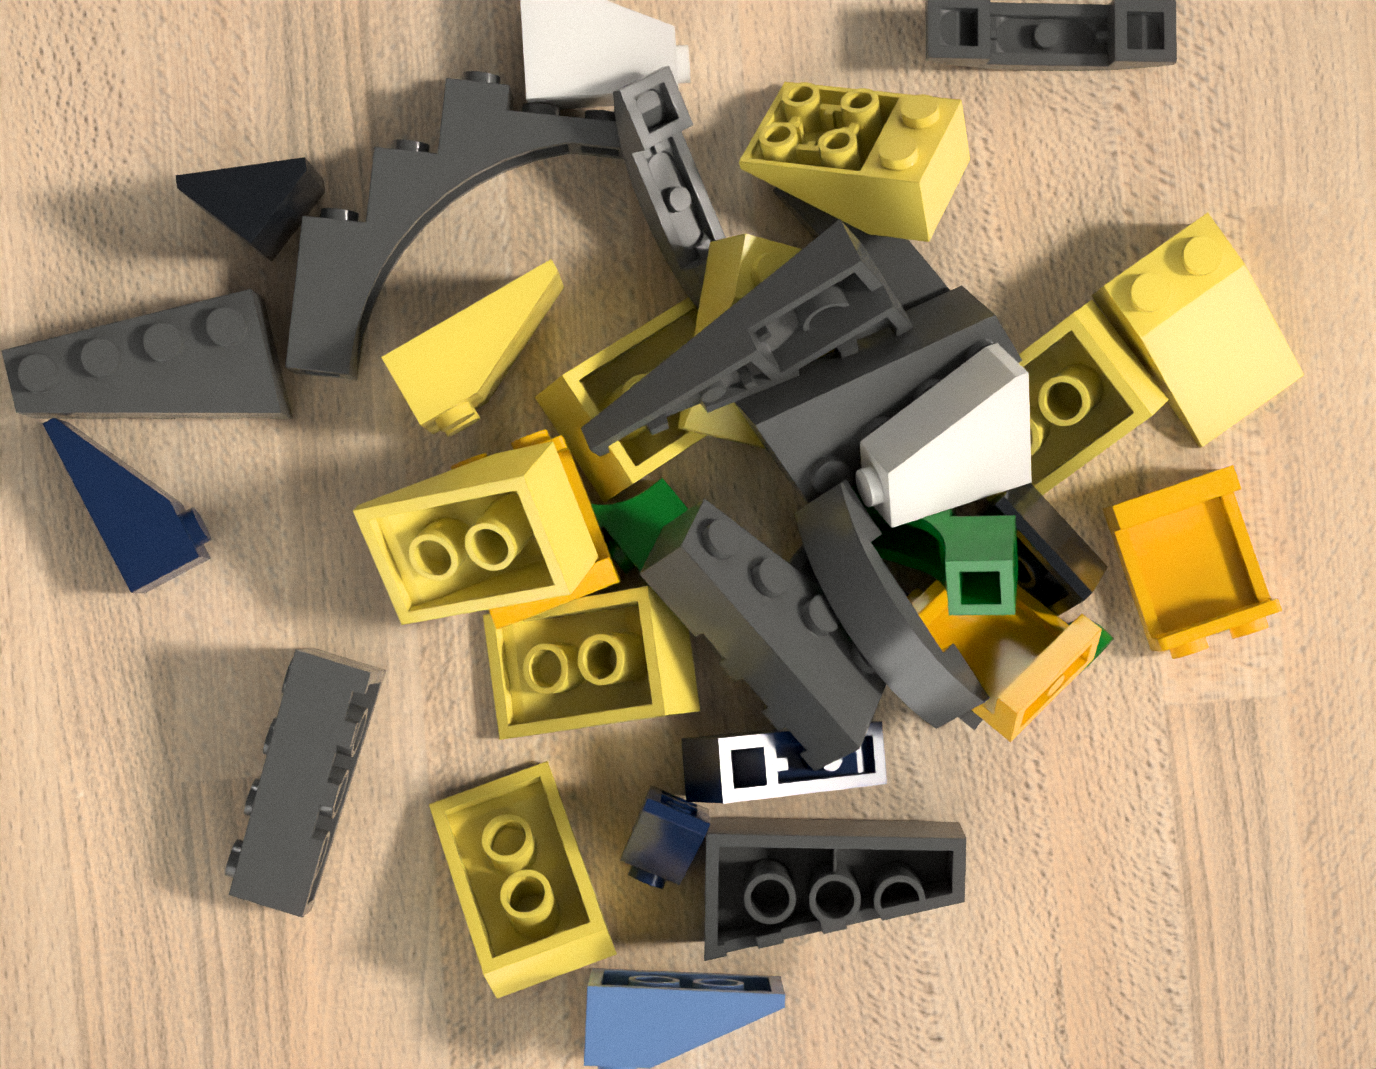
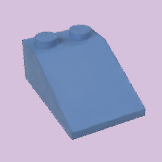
(658, 1015)

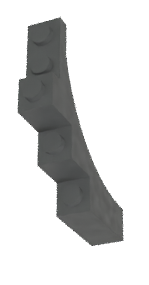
(348, 261)

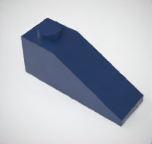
(139, 521)
(770, 766)
(665, 838)

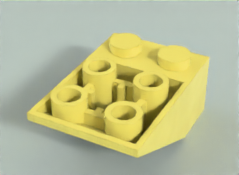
(863, 155)

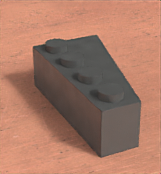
(167, 364)
(822, 415)
(768, 630)
(303, 780)
(820, 875)

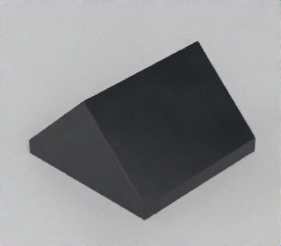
(257, 200)
(1051, 556)

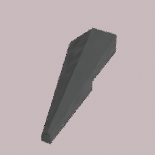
(797, 314)

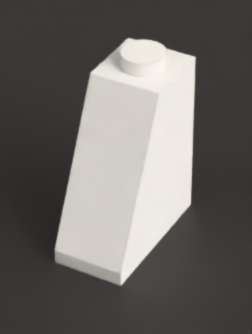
(590, 49)
(952, 442)

